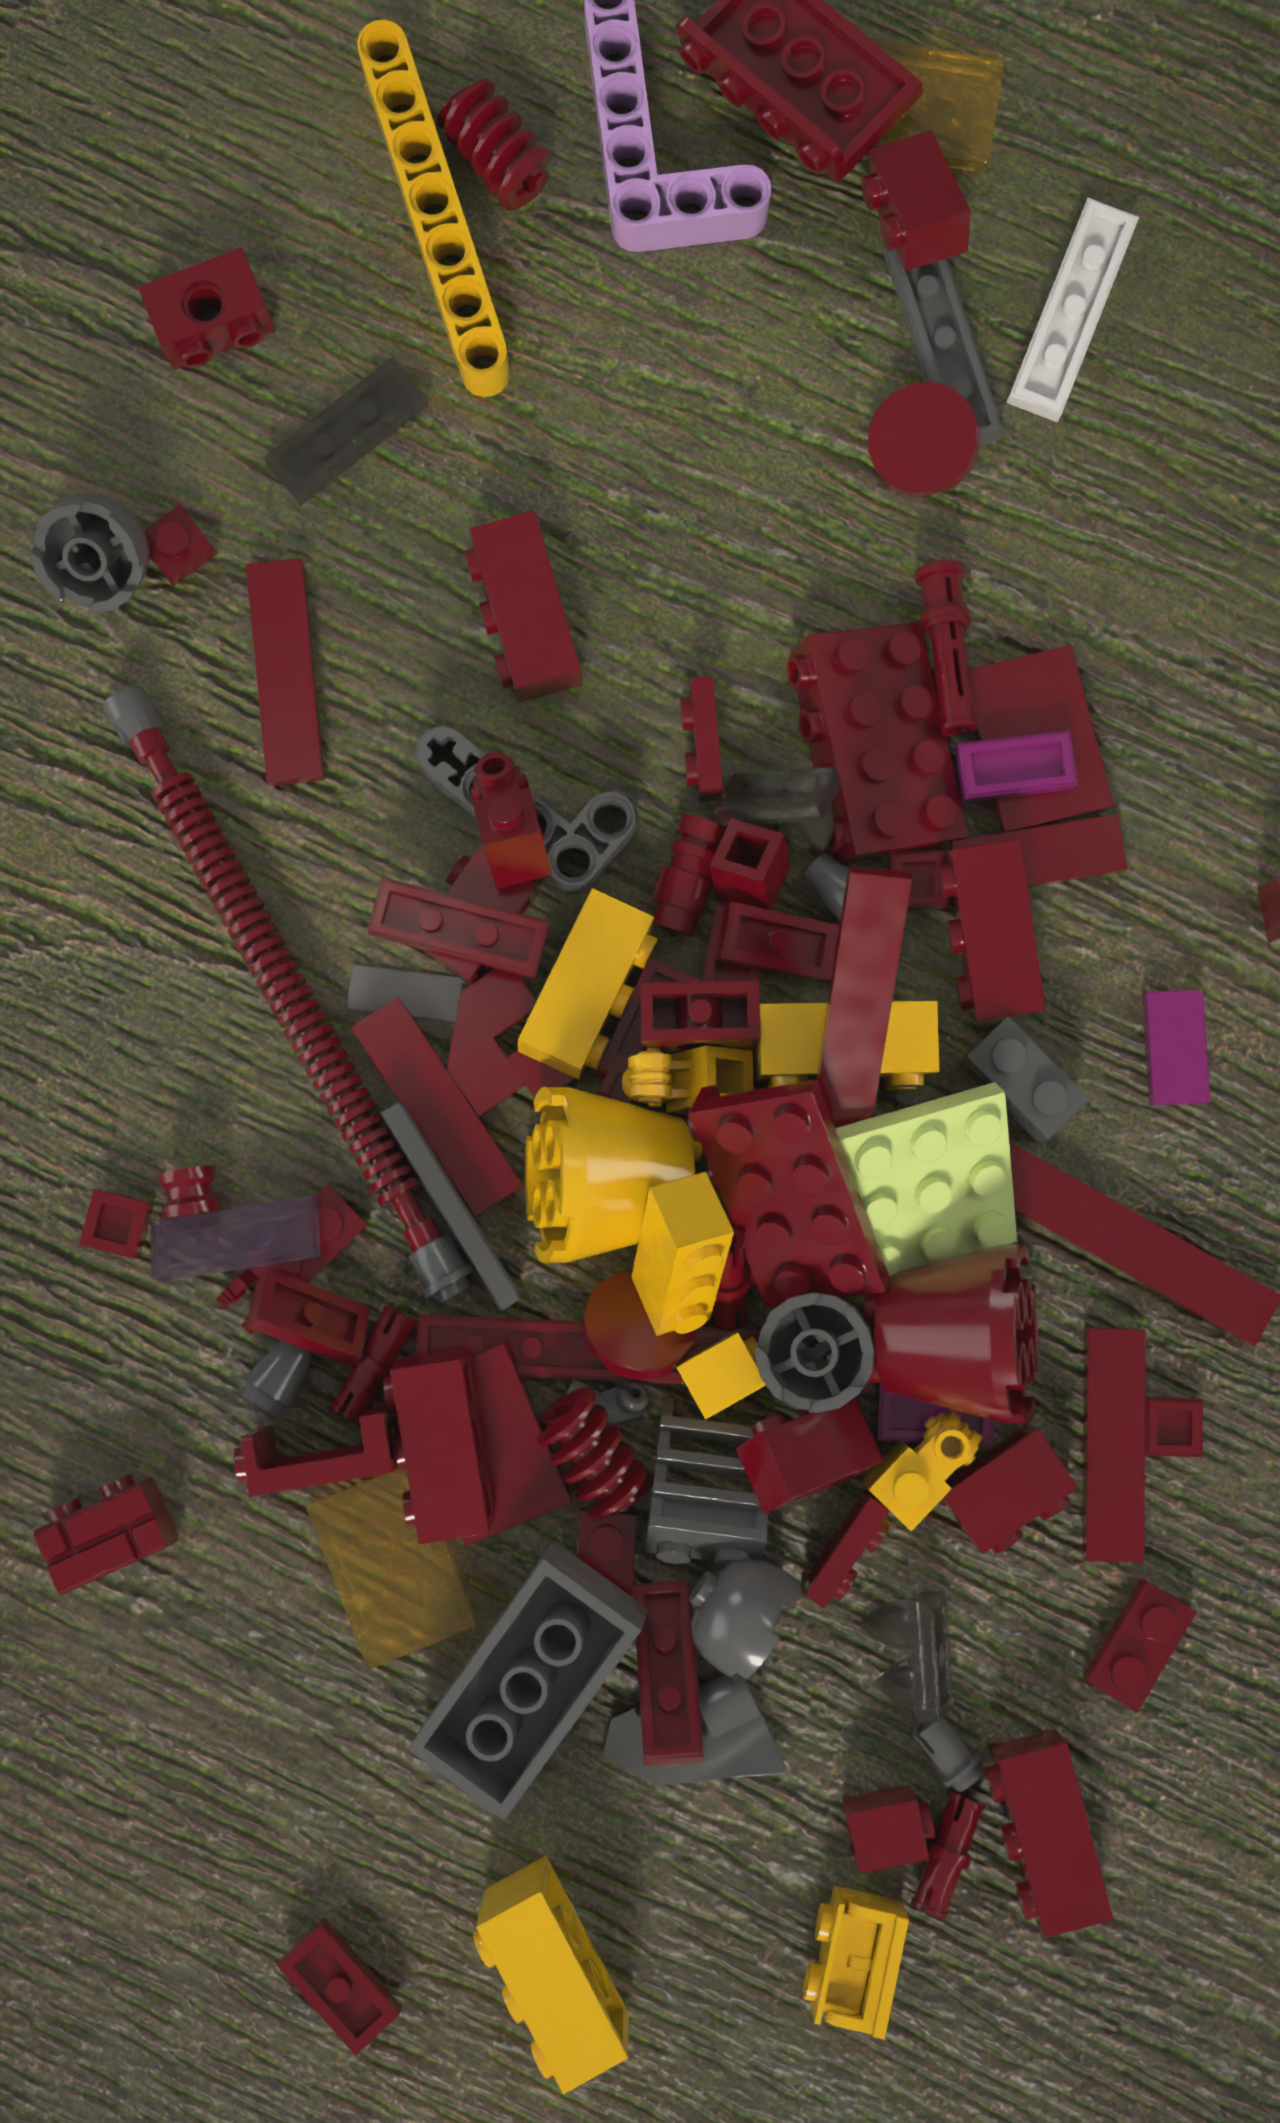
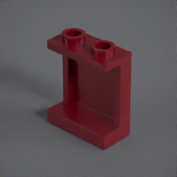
(268, 1473)

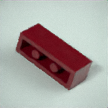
(523, 607)
(992, 930)
(439, 1446)
(1048, 1833)

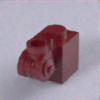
(508, 822)

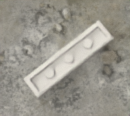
(1072, 310)

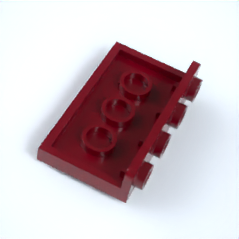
(802, 76)
(878, 722)
(788, 1191)

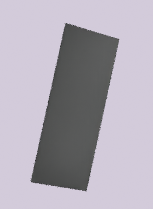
(422, 993)

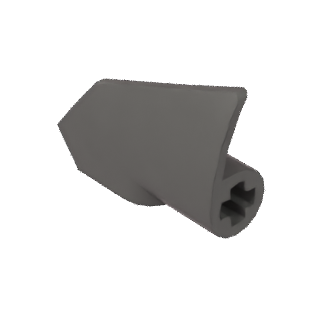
(732, 1736)

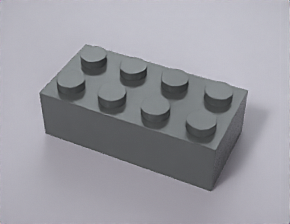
(529, 1680)

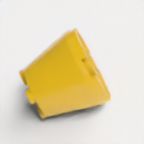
(595, 1168)

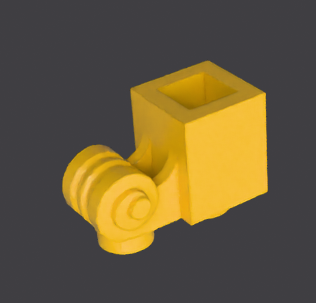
(680, 1076)
(914, 1479)

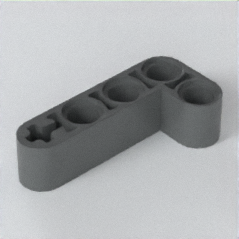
(560, 836)

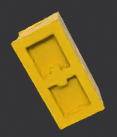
(856, 1961)

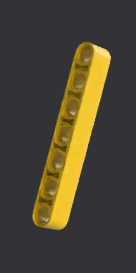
(431, 184)

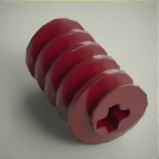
(494, 144)
(594, 1453)

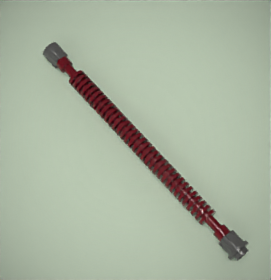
(208, 850)

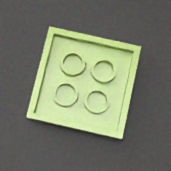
(935, 1177)

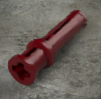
(945, 623)

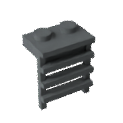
(697, 1519)

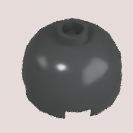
(90, 552)
(799, 1371)
(739, 1614)

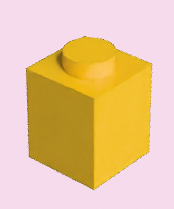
(722, 1373)

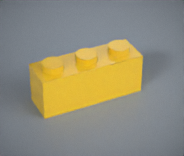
(588, 985)
(681, 1254)

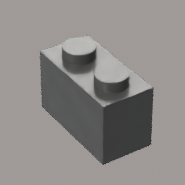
(1035, 1088)

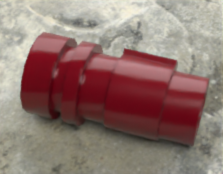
(687, 883)

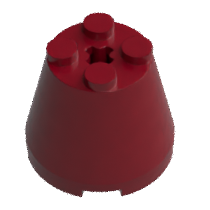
(960, 1334)

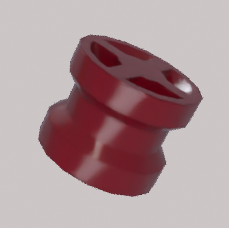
(189, 1191)

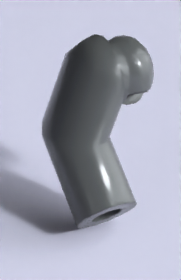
(622, 1402)

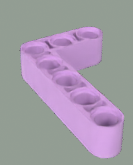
(630, 136)

